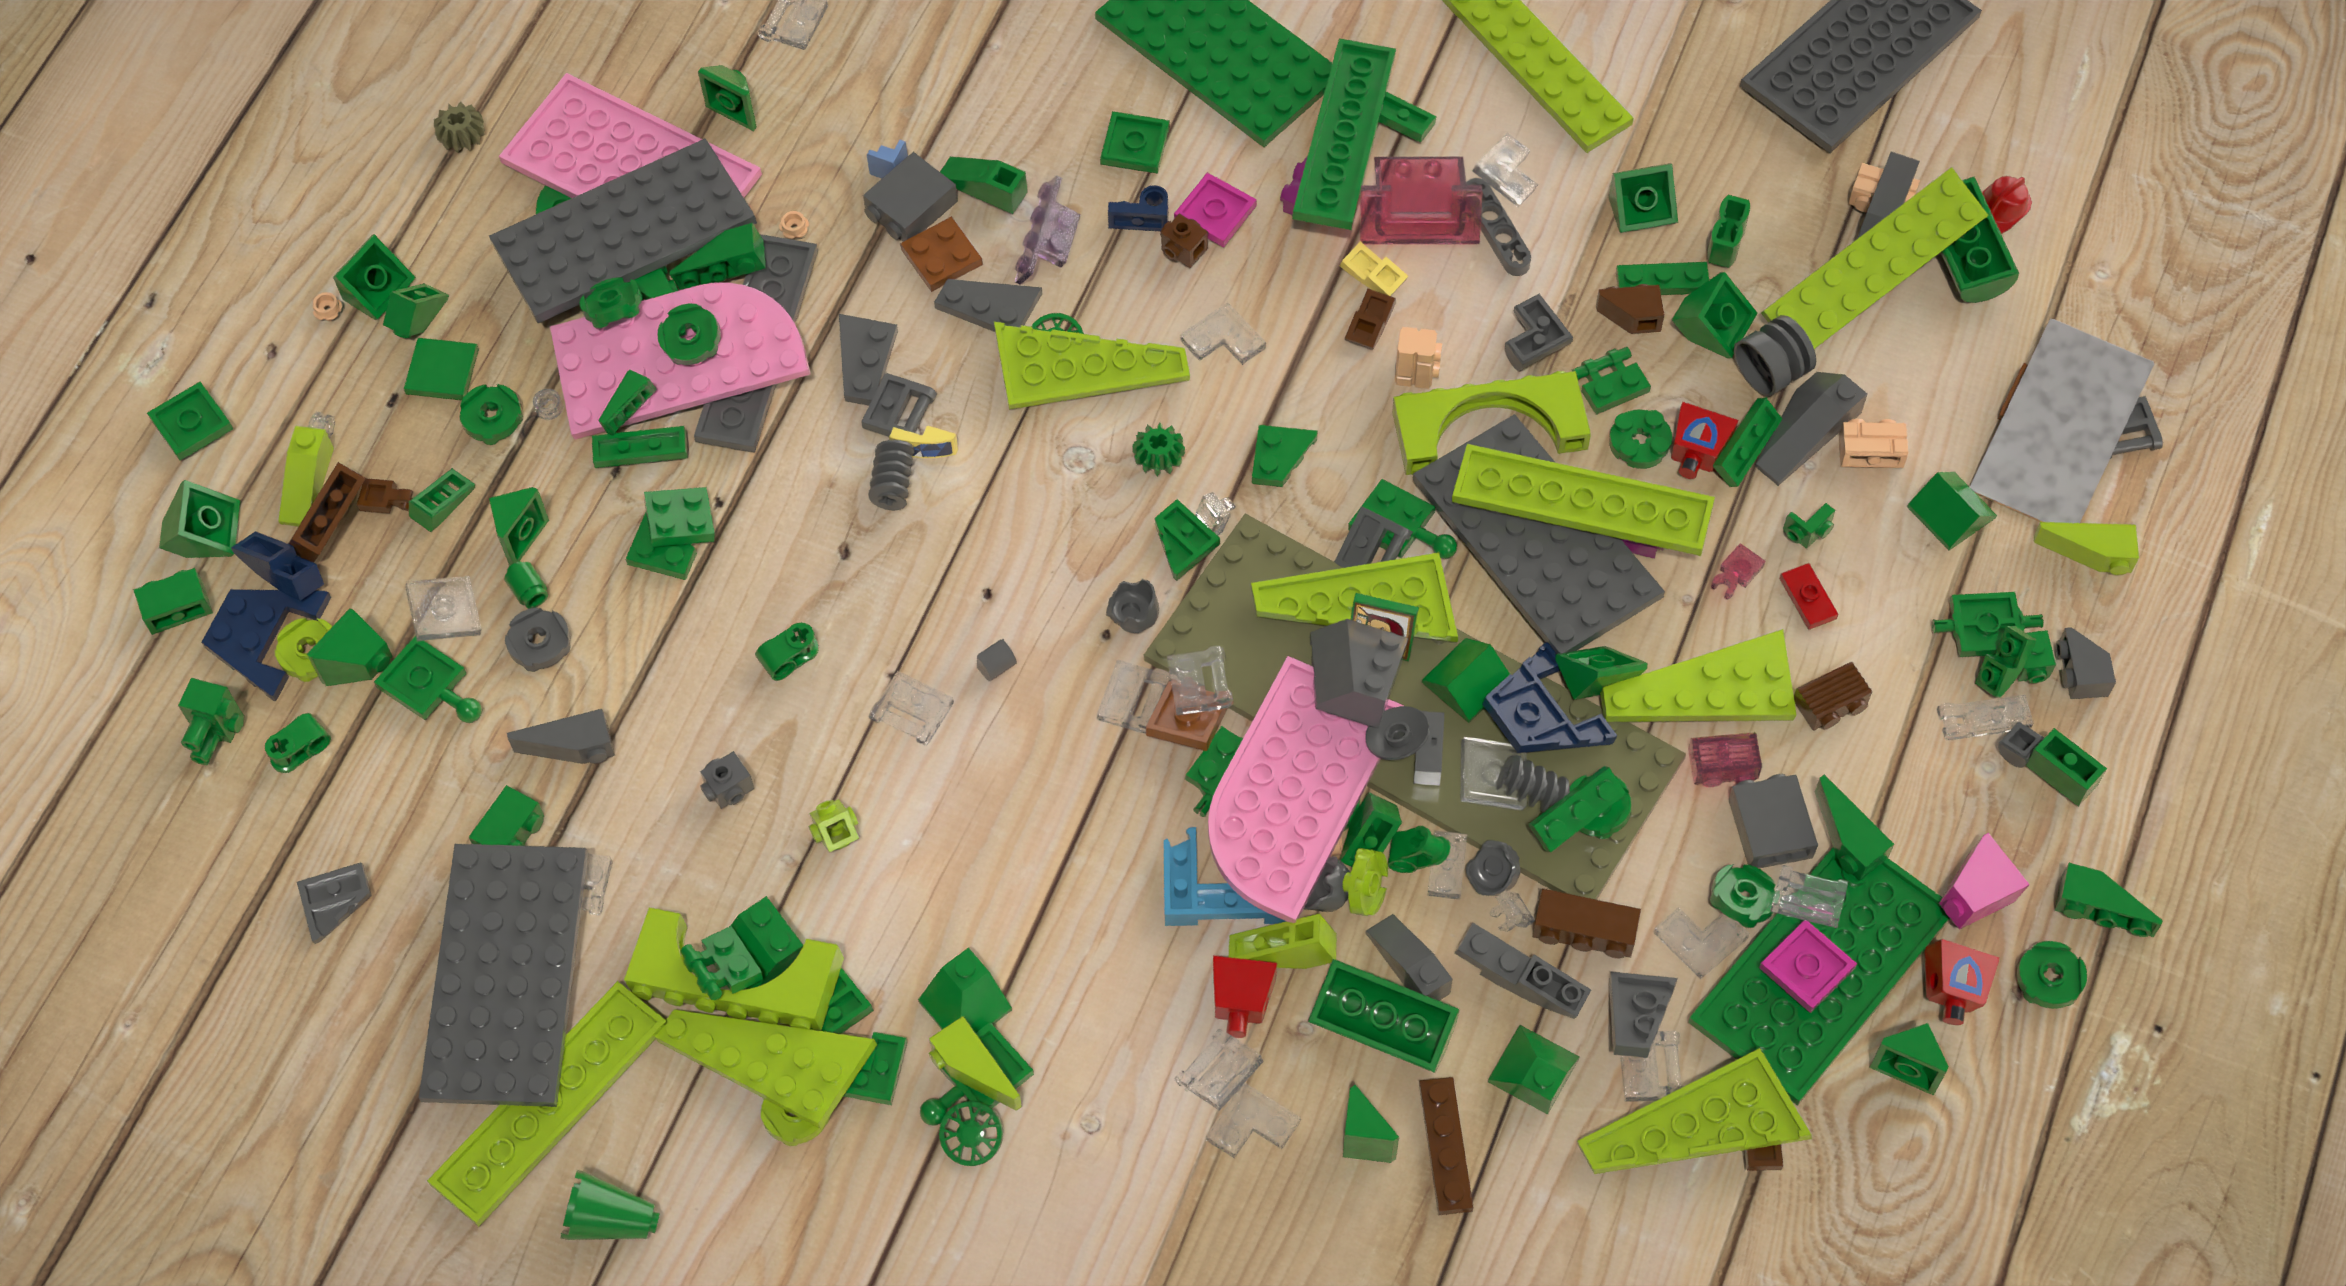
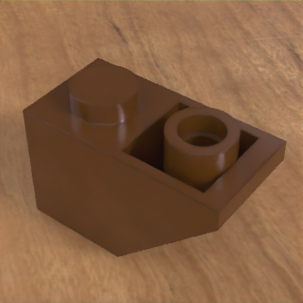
(1633, 308)

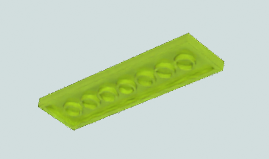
(1545, 69)
(1880, 258)
(1583, 499)
(520, 1136)

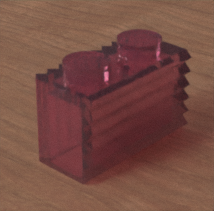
(1725, 759)

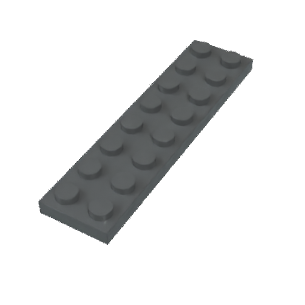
(739, 419)

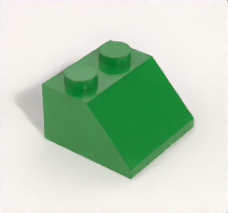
(767, 939)

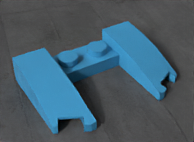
(1188, 902)

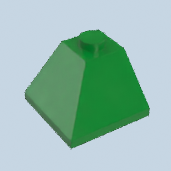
(727, 94)
(1715, 315)
(200, 523)
(349, 652)
(966, 991)
(1533, 1069)

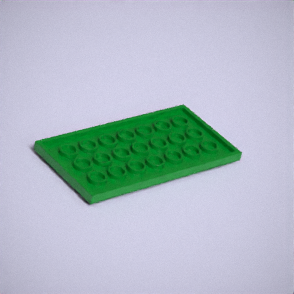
(1226, 57)
(1881, 927)

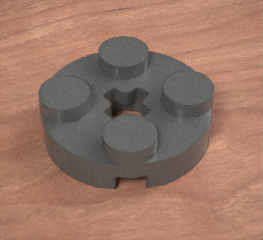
(543, 654)

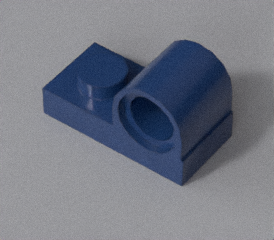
(1141, 215)

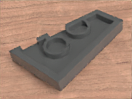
(988, 302)
(865, 355)
(1637, 1010)

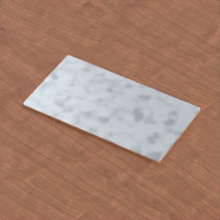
(2061, 425)

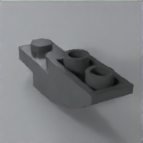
(1524, 976)

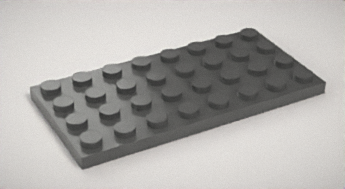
(1853, 61)
(621, 229)
(1558, 577)
(504, 975)

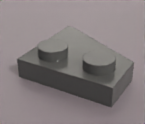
(332, 898)

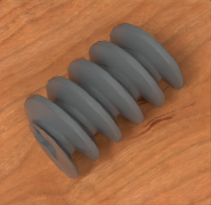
(891, 474)
(1532, 782)

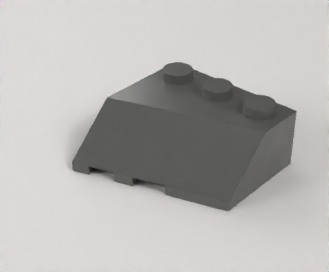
(1355, 669)

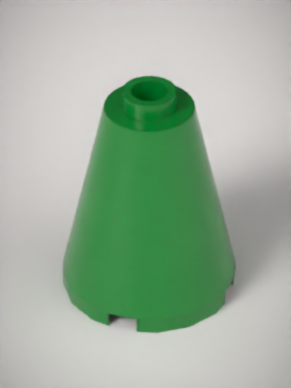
(606, 1212)

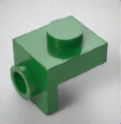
(1808, 532)
(2041, 660)

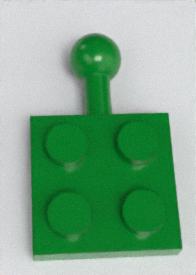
(1410, 513)
(425, 677)
(1008, 1060)

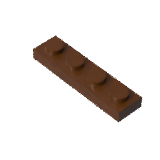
(1446, 1146)

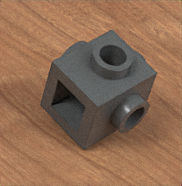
(726, 780)

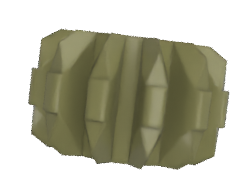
(459, 127)

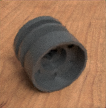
(1775, 355)

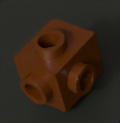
(1184, 240)

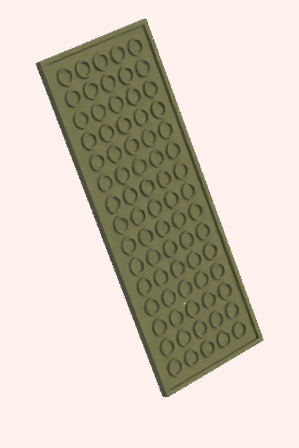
(1223, 614)

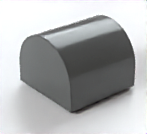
(995, 660)
(2019, 744)

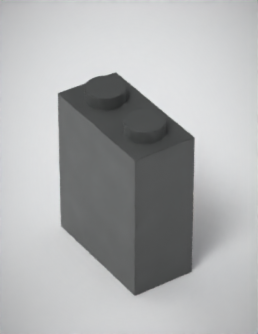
(909, 198)
(1772, 821)

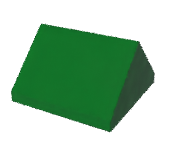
(1643, 197)
(371, 277)
(1950, 509)
(518, 521)
(1595, 668)
(1467, 677)
(1912, 1059)
(1367, 1132)

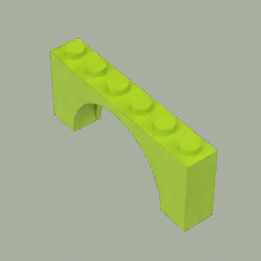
(1547, 399)
(793, 998)

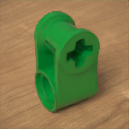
(786, 652)
(298, 742)
(1417, 850)

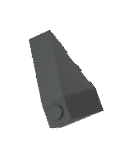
(1810, 423)

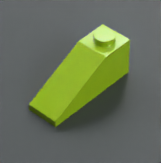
(304, 472)
(2095, 545)
(1289, 944)
(970, 1063)

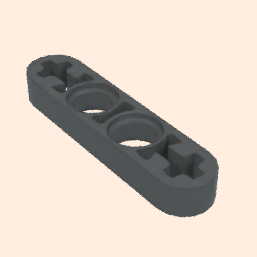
(1500, 225)

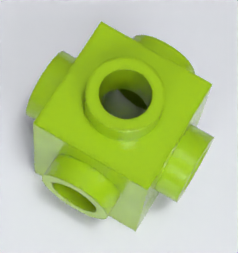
(833, 825)

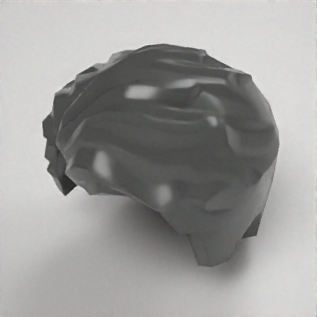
(1134, 606)
(1494, 868)
(1329, 892)

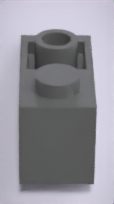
(2086, 666)

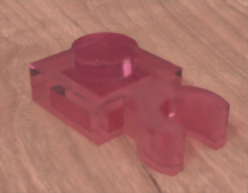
(1739, 568)

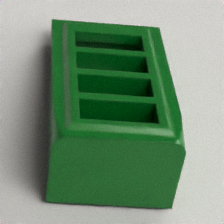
(627, 399)
(427, 513)

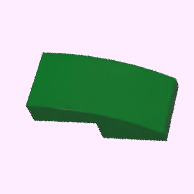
(2003, 668)

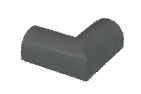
(1543, 335)

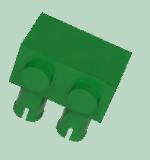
(211, 718)

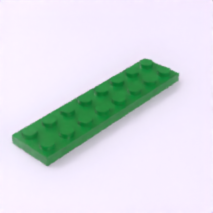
(1344, 134)

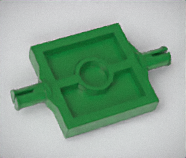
(1981, 621)
(1211, 766)

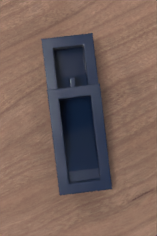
(279, 565)

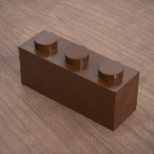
(326, 512)
(1586, 923)

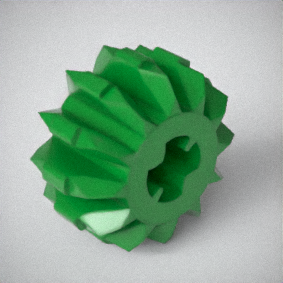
(1158, 449)

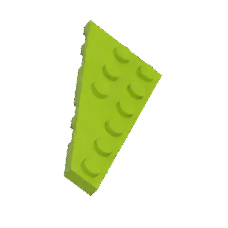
(1070, 365)
(1329, 594)
(1725, 685)
(783, 1064)
(1715, 1115)

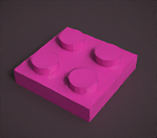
(1217, 208)
(1808, 965)

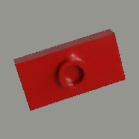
(1808, 596)

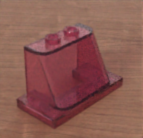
(1420, 202)

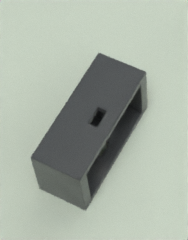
(1429, 757)

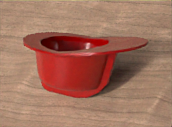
(2008, 201)

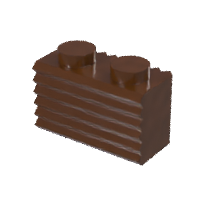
(1833, 697)

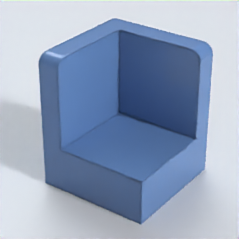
(886, 159)

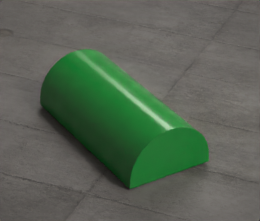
(1980, 257)
(1384, 1016)

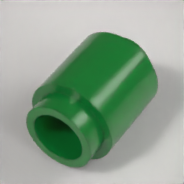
(526, 584)

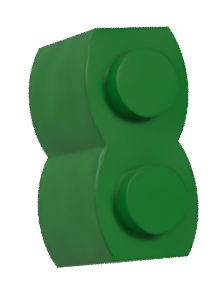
(1728, 231)

